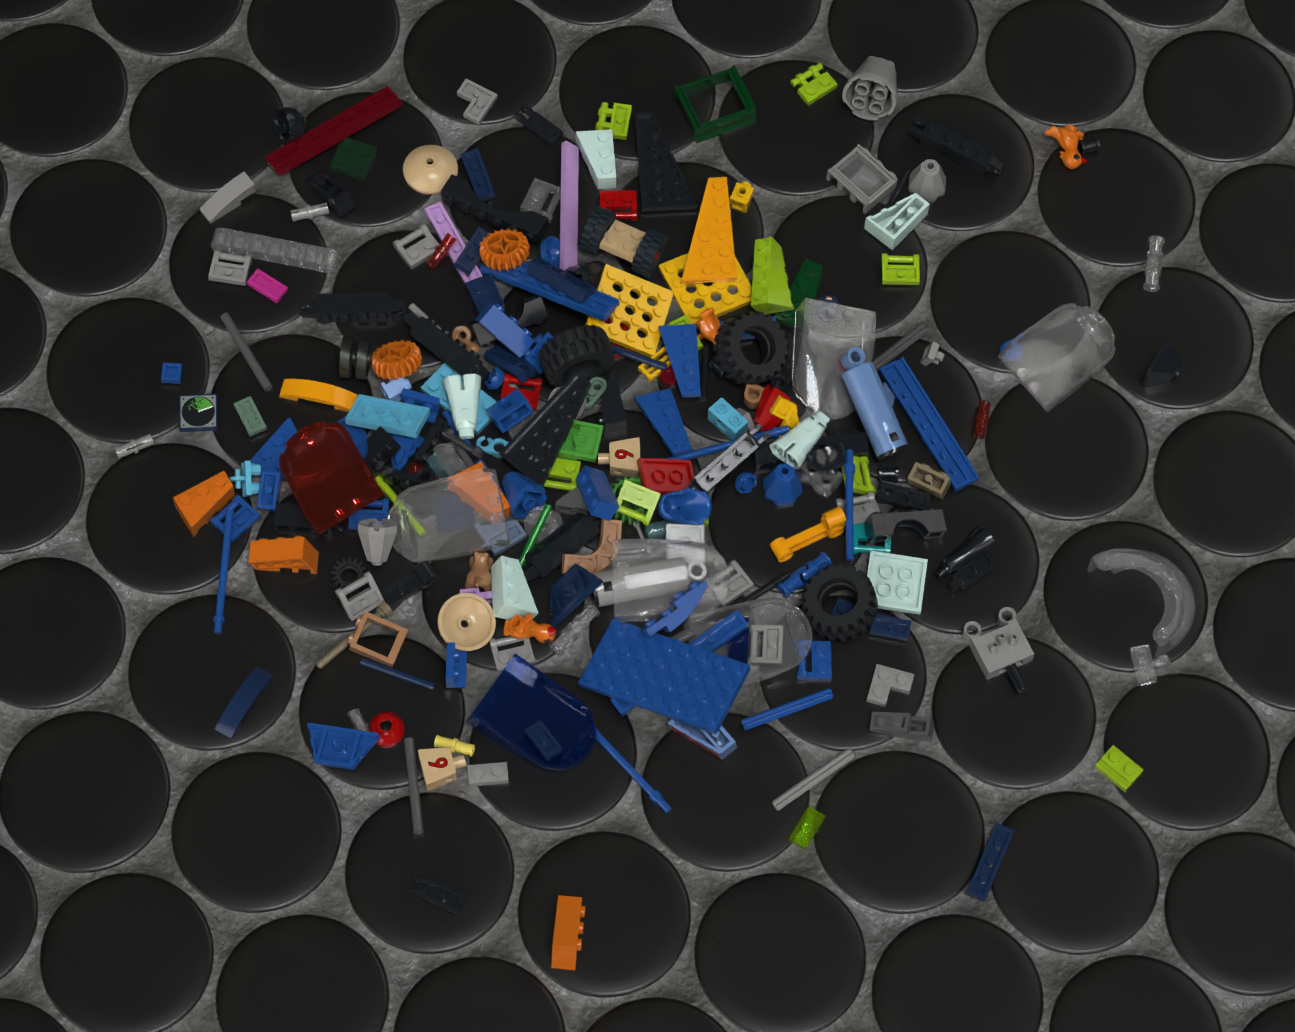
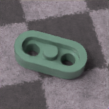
(593, 395)

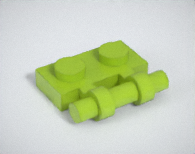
(816, 88)
(620, 119)

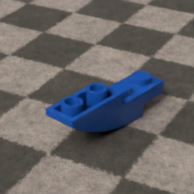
(682, 604)

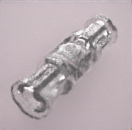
(1154, 263)
(575, 628)

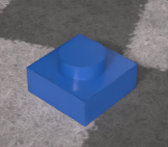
(171, 373)

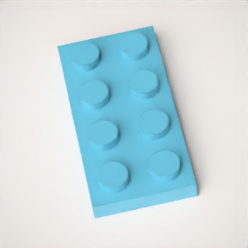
(435, 387)
(391, 415)

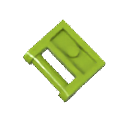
(900, 273)
(564, 470)
(858, 486)
(639, 496)

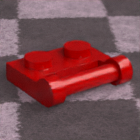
(620, 201)
(531, 396)

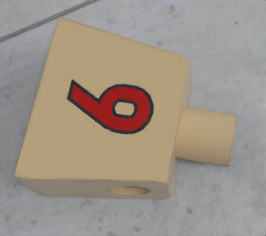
(622, 457)
(439, 766)

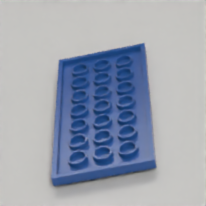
(664, 676)

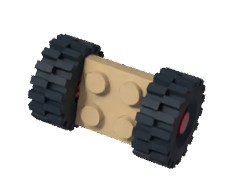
(624, 241)

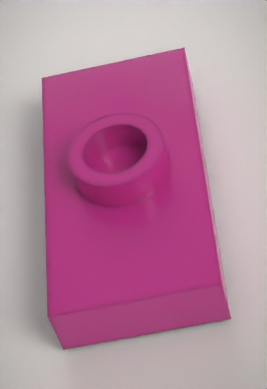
(267, 286)

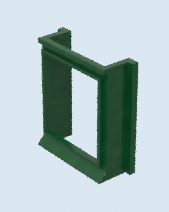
(723, 124)

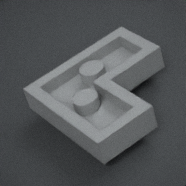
(479, 98)
(886, 679)

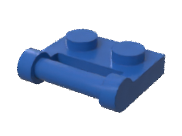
(365, 514)
(242, 519)
(820, 662)

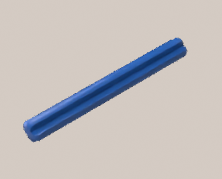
(786, 709)

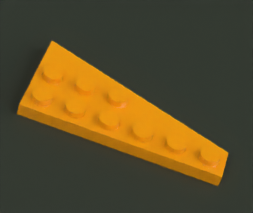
(712, 245)

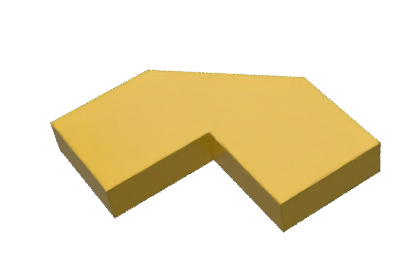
(787, 411)

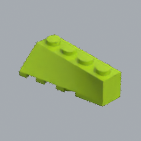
(770, 280)

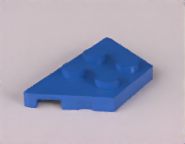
(270, 453)
(339, 745)

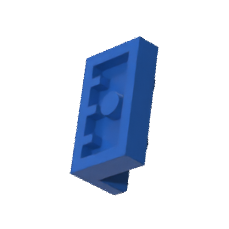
(532, 354)
(420, 399)
(456, 667)

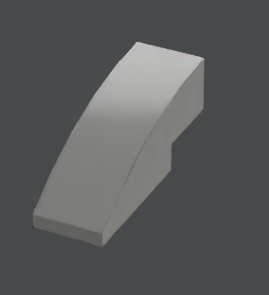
(228, 197)

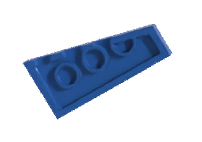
(682, 351)
(666, 420)

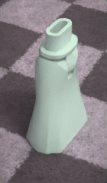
(464, 402)
(799, 441)

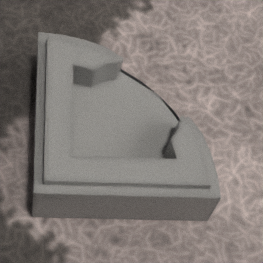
(746, 415)

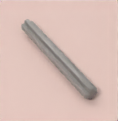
(813, 779)

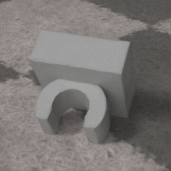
(931, 354)

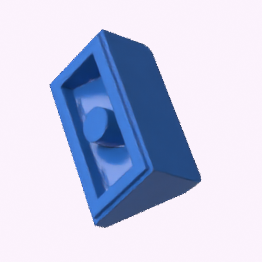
(269, 490)

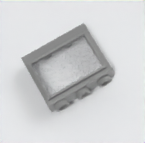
(863, 178)

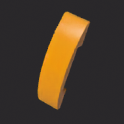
(318, 392)

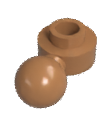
(467, 340)

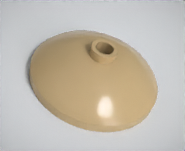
(429, 177)
(475, 613)

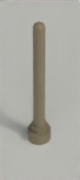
(383, 610)

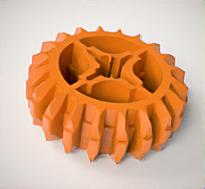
(504, 249)
(396, 360)

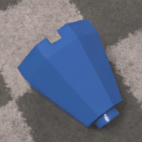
(782, 485)
(522, 494)

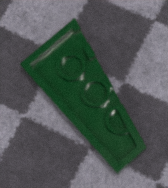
(803, 287)

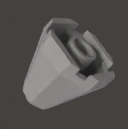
(927, 181)
(377, 538)

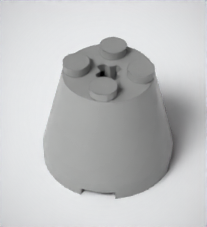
(872, 89)

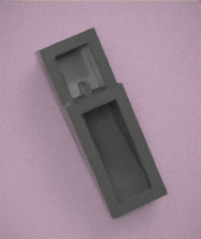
(902, 725)

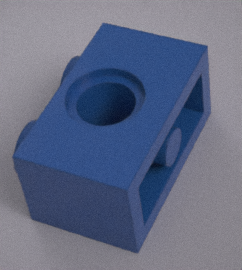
(509, 411)

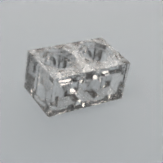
(815, 479)

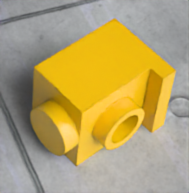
(741, 196)

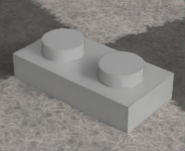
(488, 774)

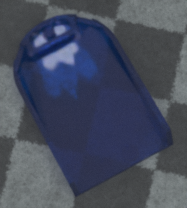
(523, 698)

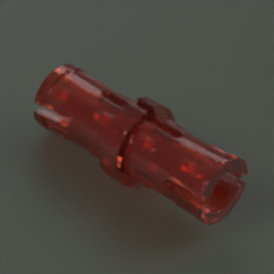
(441, 251)
(982, 419)

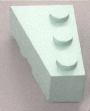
(598, 153)
(898, 221)
(510, 590)

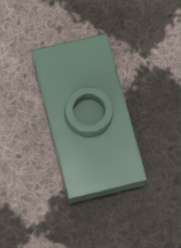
(250, 416)

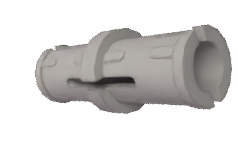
(309, 212)
(143, 442)

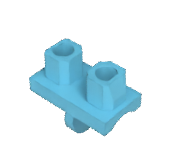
(248, 469)

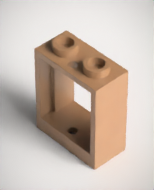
(360, 623)

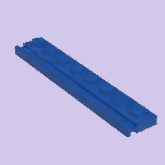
(597, 305)
(929, 424)

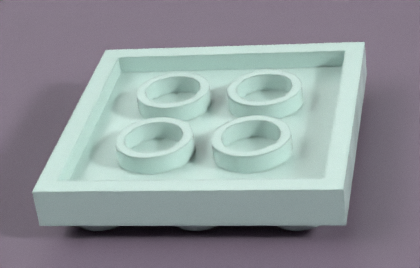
(897, 581)

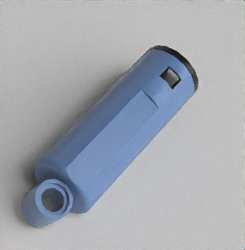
(872, 405)

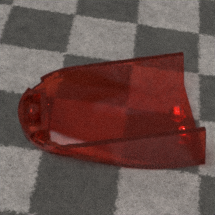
(328, 474)

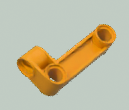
(830, 525)

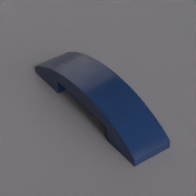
(242, 702)

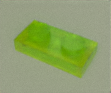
(806, 828)

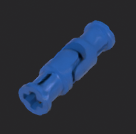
(803, 573)

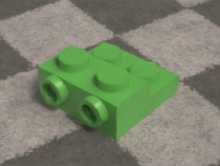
(582, 442)

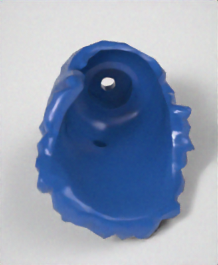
(693, 505)

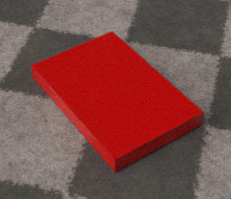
(665, 474)

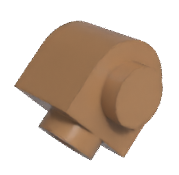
(752, 395)

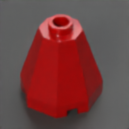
(763, 413)

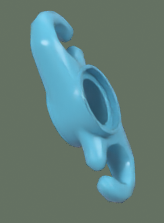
(489, 449)

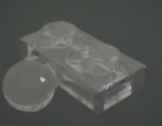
(1144, 664)

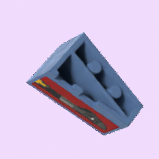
(718, 744)

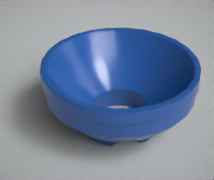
(550, 250)

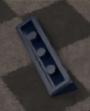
(560, 279)

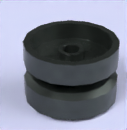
(358, 358)

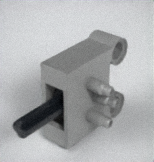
(1000, 649)

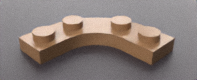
(603, 553)

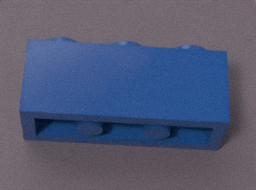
(505, 329)
(597, 493)

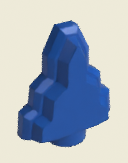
(408, 449)

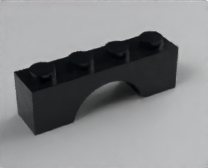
(530, 312)
(381, 449)
(927, 523)

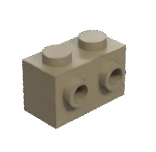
(929, 480)

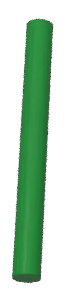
(535, 533)

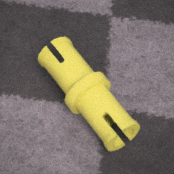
(454, 745)

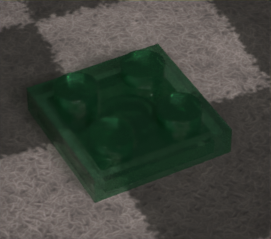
(353, 158)

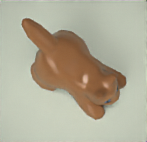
(480, 571)

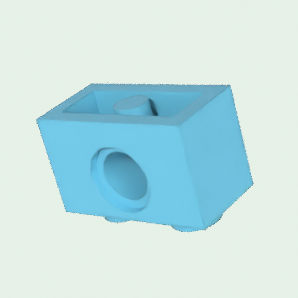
(727, 419)

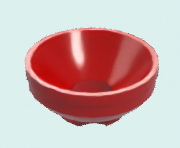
(392, 736)

